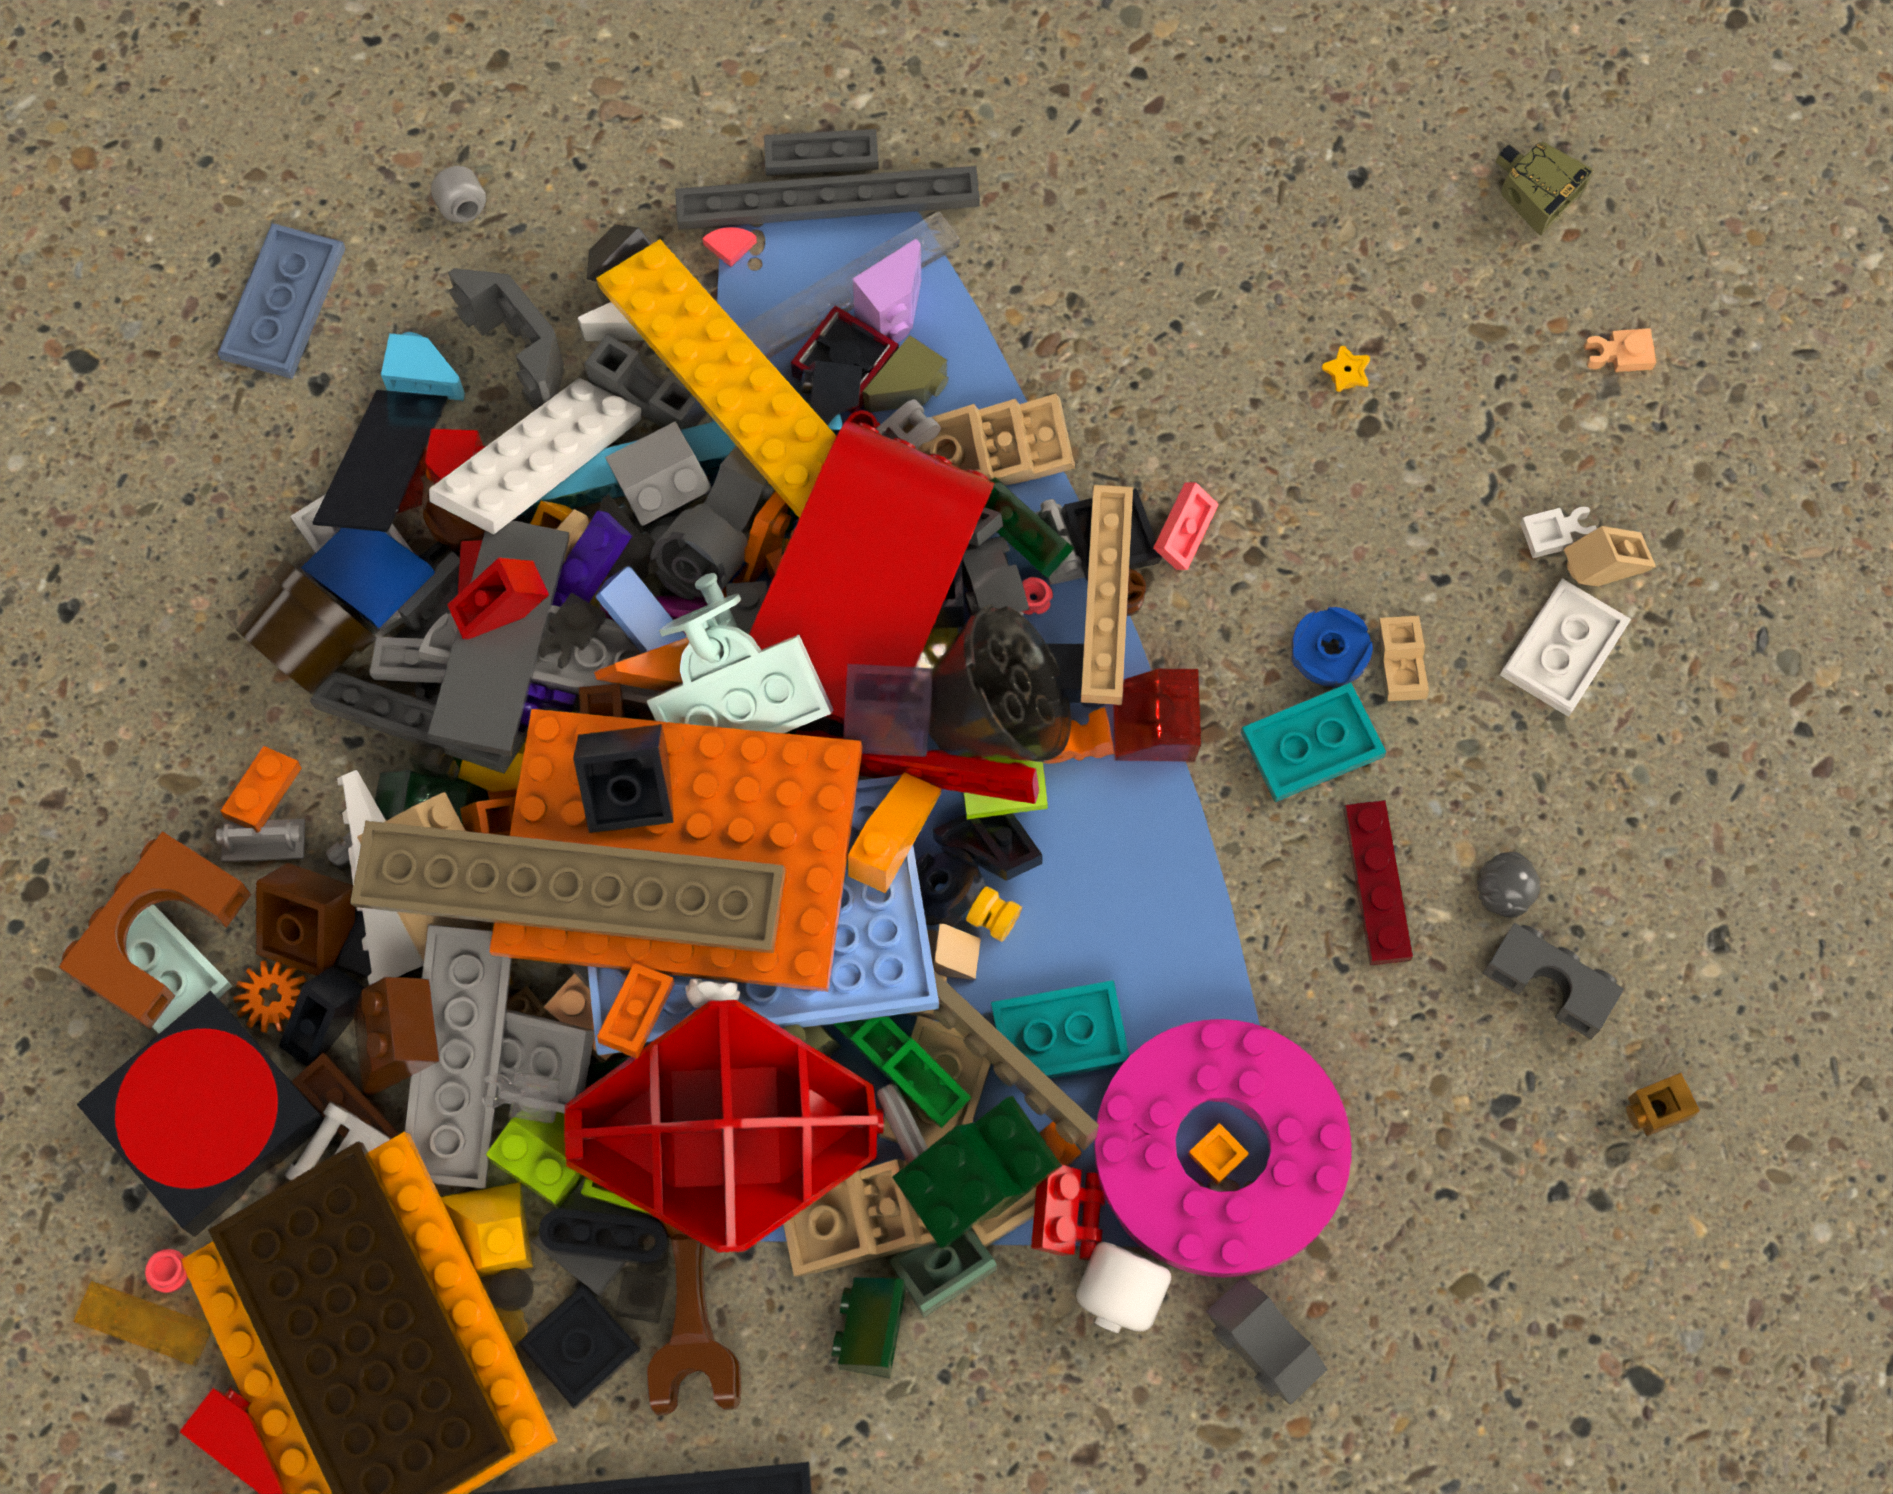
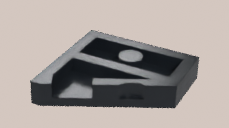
(993, 843)

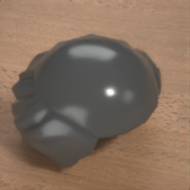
(1508, 884)

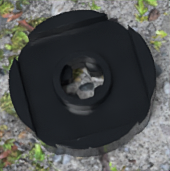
(958, 895)

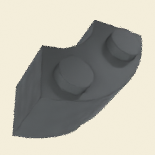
(739, 492)
(991, 577)
(1266, 1341)

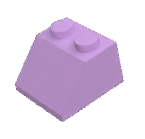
(889, 292)

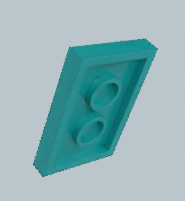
(1313, 742)
(1066, 1028)

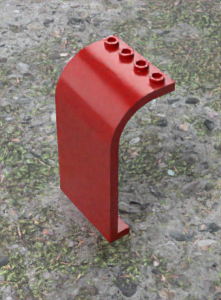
(871, 556)

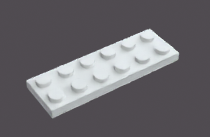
(535, 455)

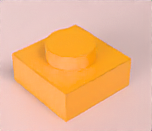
(1218, 1154)

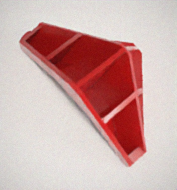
(724, 1127)

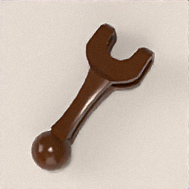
(692, 1338)

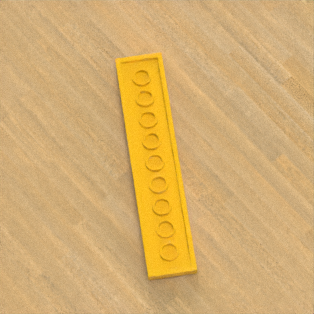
(722, 370)

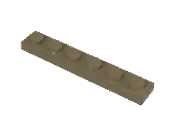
(1014, 1067)

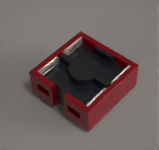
(846, 341)

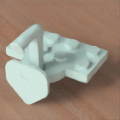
(733, 680)

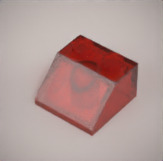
(1158, 717)

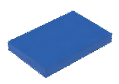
(368, 572)

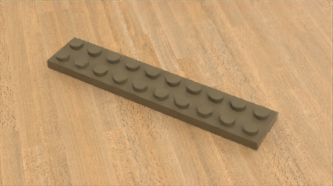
(569, 886)

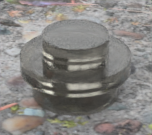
(512, 1289)

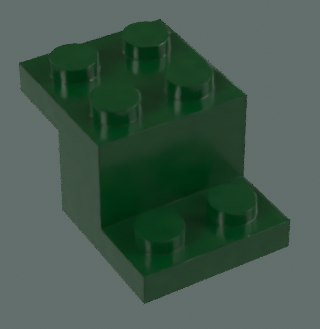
(976, 1171)

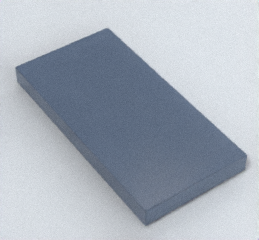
(281, 301)

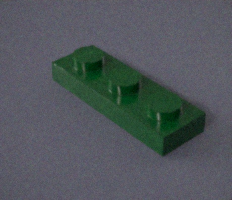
(1027, 531)

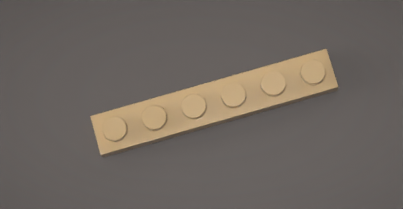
(1107, 595)

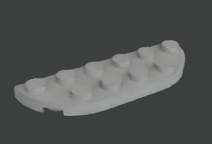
(605, 648)

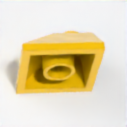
(492, 1227)

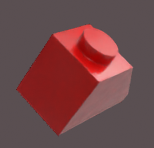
(498, 597)

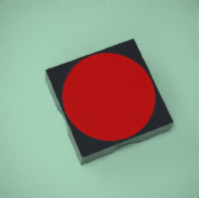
(201, 1113)

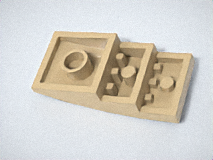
(1005, 439)
(855, 1223)

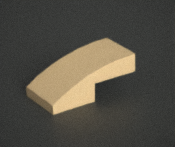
(1402, 658)

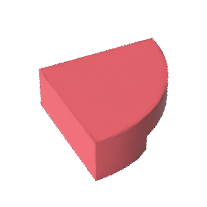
(729, 243)

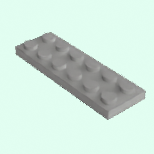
(469, 1020)

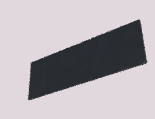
(380, 461)

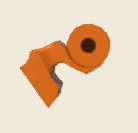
(1088, 739)

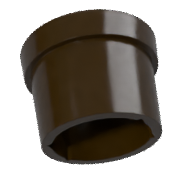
(302, 629)

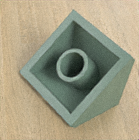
(940, 1275)

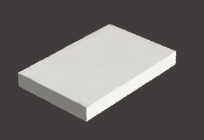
(1565, 647)

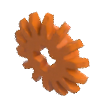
(255, 1002)

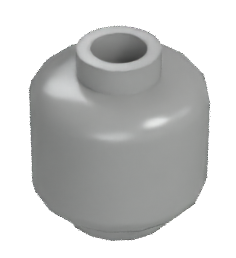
(458, 194)

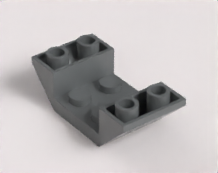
(495, 298)

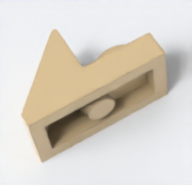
(954, 952)

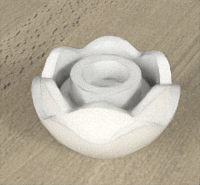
(703, 992)

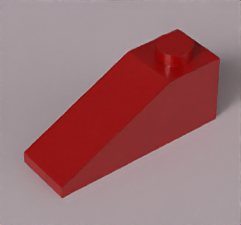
(232, 1438)

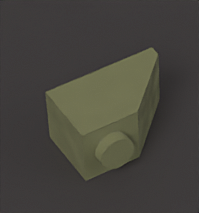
(908, 375)

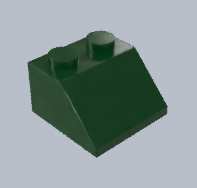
(870, 1326)

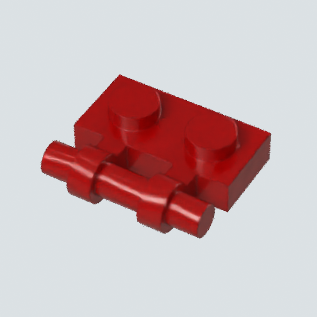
(1057, 1213)

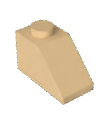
(1608, 556)

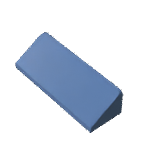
(636, 610)

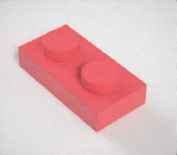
(1185, 526)

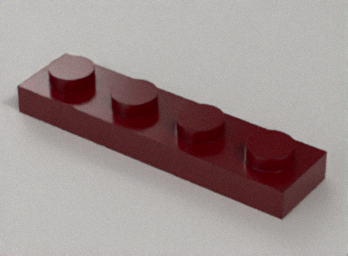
(1377, 883)

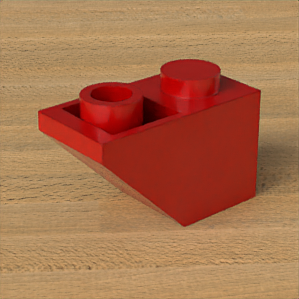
(449, 450)

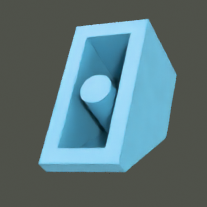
(418, 367)

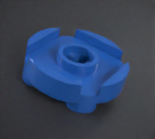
(1333, 669)

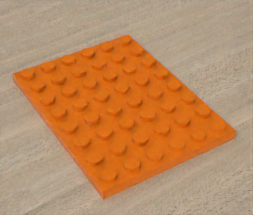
(732, 800)

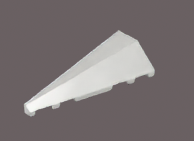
(386, 937)

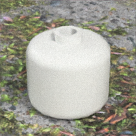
(1122, 1288)

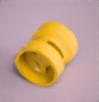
(994, 913)

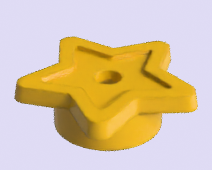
(1344, 379)

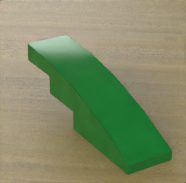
(907, 1066)

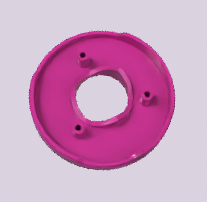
(1271, 1084)

